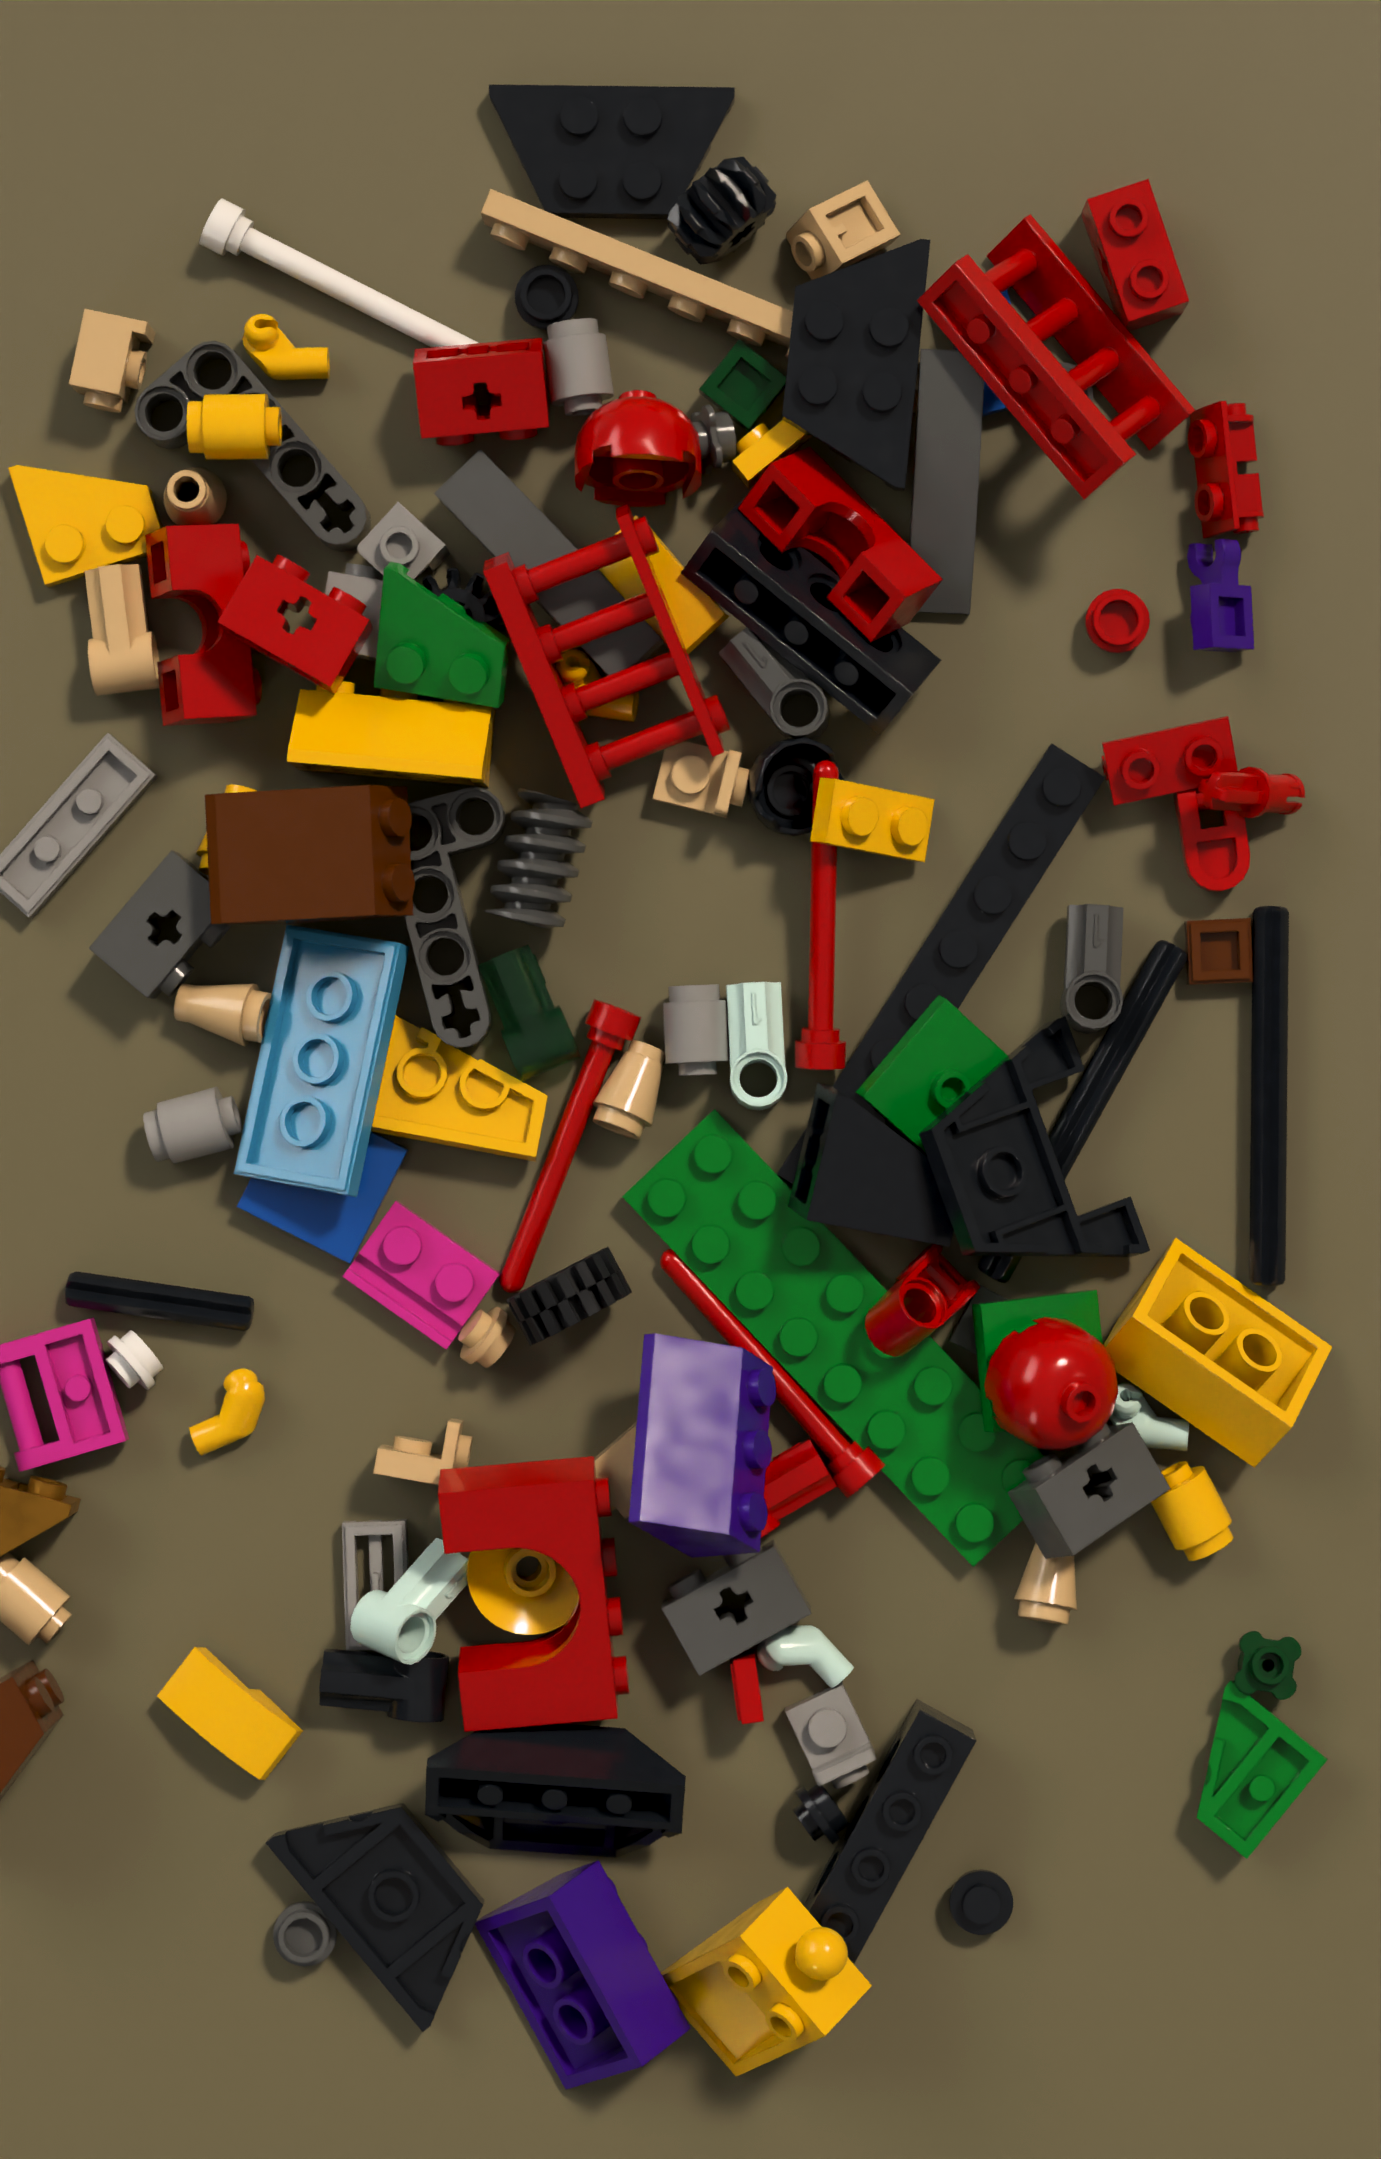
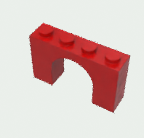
(557, 1513)

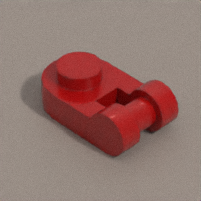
(1216, 855)

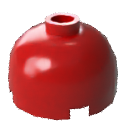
(637, 451)
(1052, 1384)

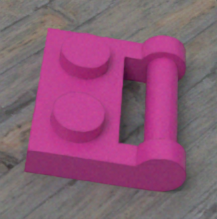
(76, 1390)

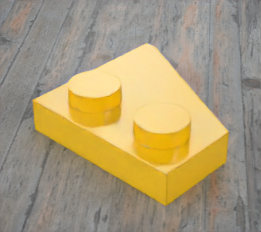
(82, 520)

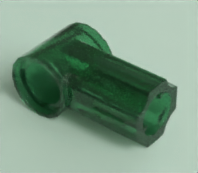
(533, 1026)

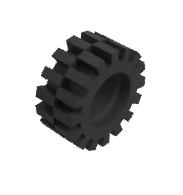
(569, 1296)

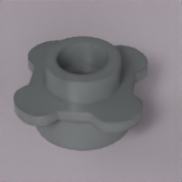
(715, 437)

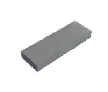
(71, 824)

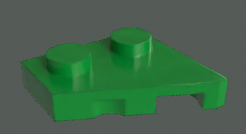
(435, 647)
(1252, 1771)

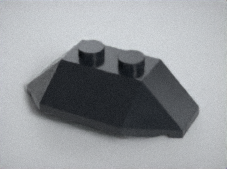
(556, 1790)

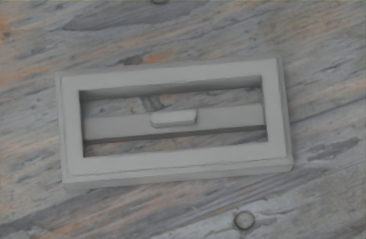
(374, 1530)

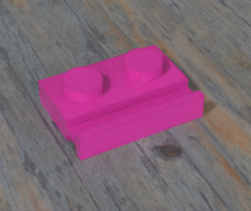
(421, 1274)

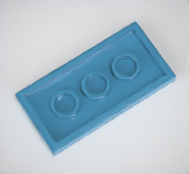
(321, 1060)

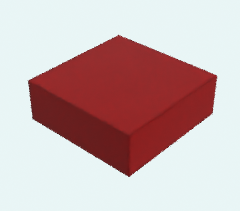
(747, 1687)

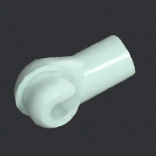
(1154, 1430)
(804, 1647)

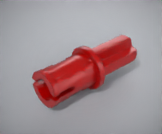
(1252, 792)

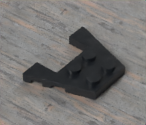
(1003, 1171)

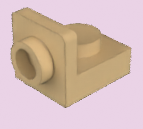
(841, 231)
(701, 782)
(413, 1459)

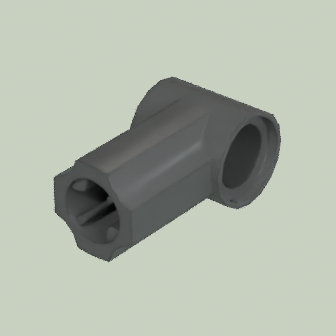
(773, 682)
(1092, 960)

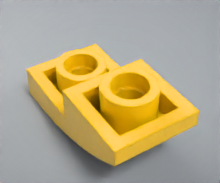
(692, 608)
(228, 1714)

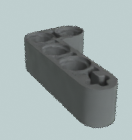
(183, 385)
(452, 919)

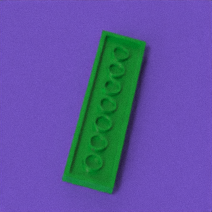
(809, 1309)

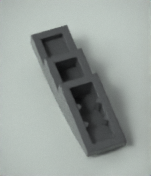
(947, 475)
(511, 523)

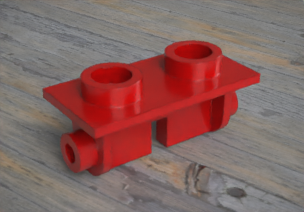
(1219, 440)
(1167, 760)

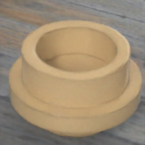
(486, 1337)

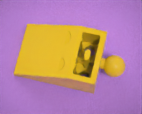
(766, 1983)

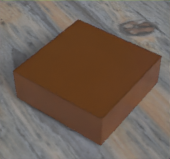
(1219, 951)

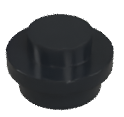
(546, 296)
(820, 1813)
(981, 1902)

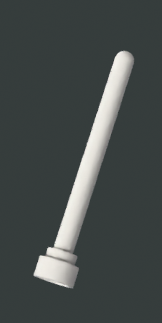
(234, 233)

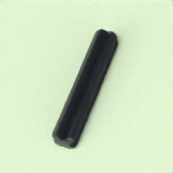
(159, 1301)

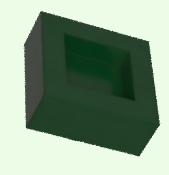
(743, 385)

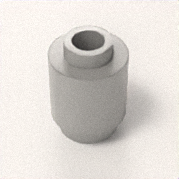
(577, 366)
(695, 1029)
(192, 1126)

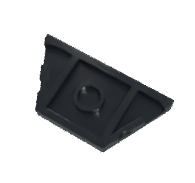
(611, 146)
(859, 359)
(388, 1897)

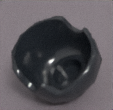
(783, 784)

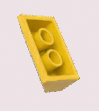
(392, 736)
(1216, 1353)

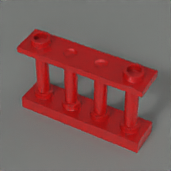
(1028, 376)
(543, 646)

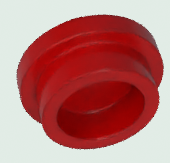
(1117, 621)

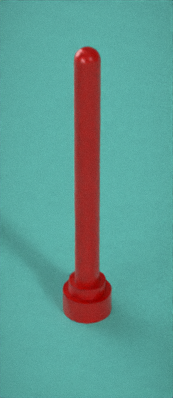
(608, 1031)
(820, 1042)
(848, 1462)

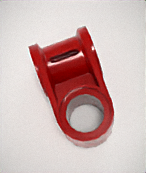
(918, 1303)

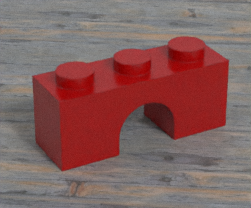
(813, 508)
(204, 571)

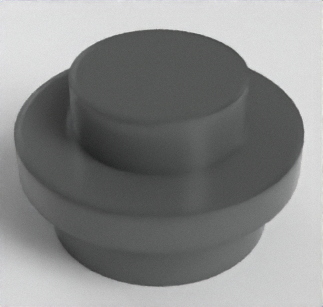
(304, 1934)

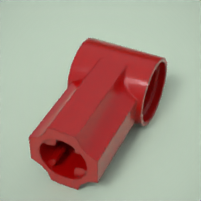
(794, 1481)

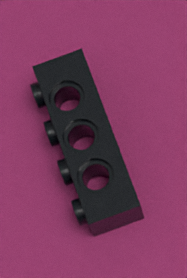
(788, 608)
(889, 1824)

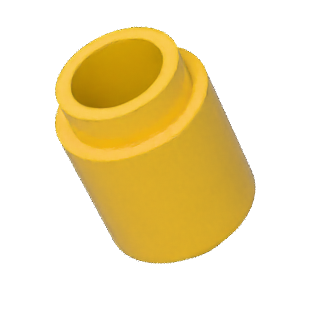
(233, 426)
(1193, 1512)

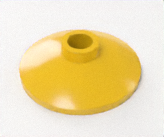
(520, 1602)

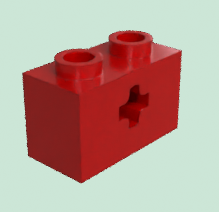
(1135, 255)
(512, 374)
(258, 620)

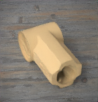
(122, 648)

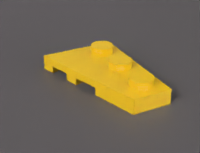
(454, 1099)

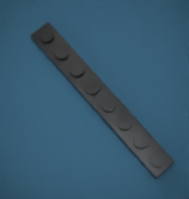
(976, 914)

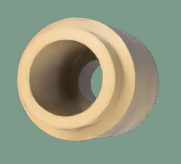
(30, 1601)

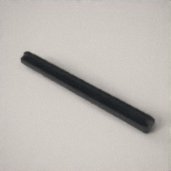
(1105, 1071)
(1269, 1096)

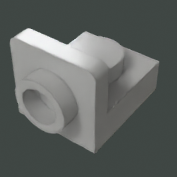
(403, 540)
(832, 1736)

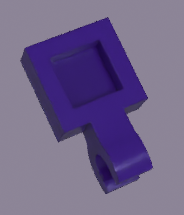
(1219, 606)

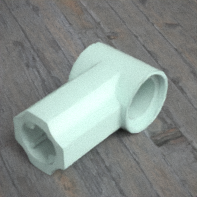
(756, 1037)
(405, 1617)

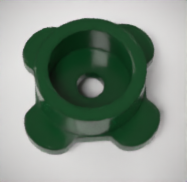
(1250, 1672)

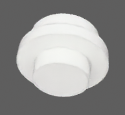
(133, 1360)

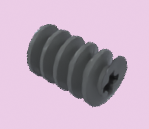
(539, 860)

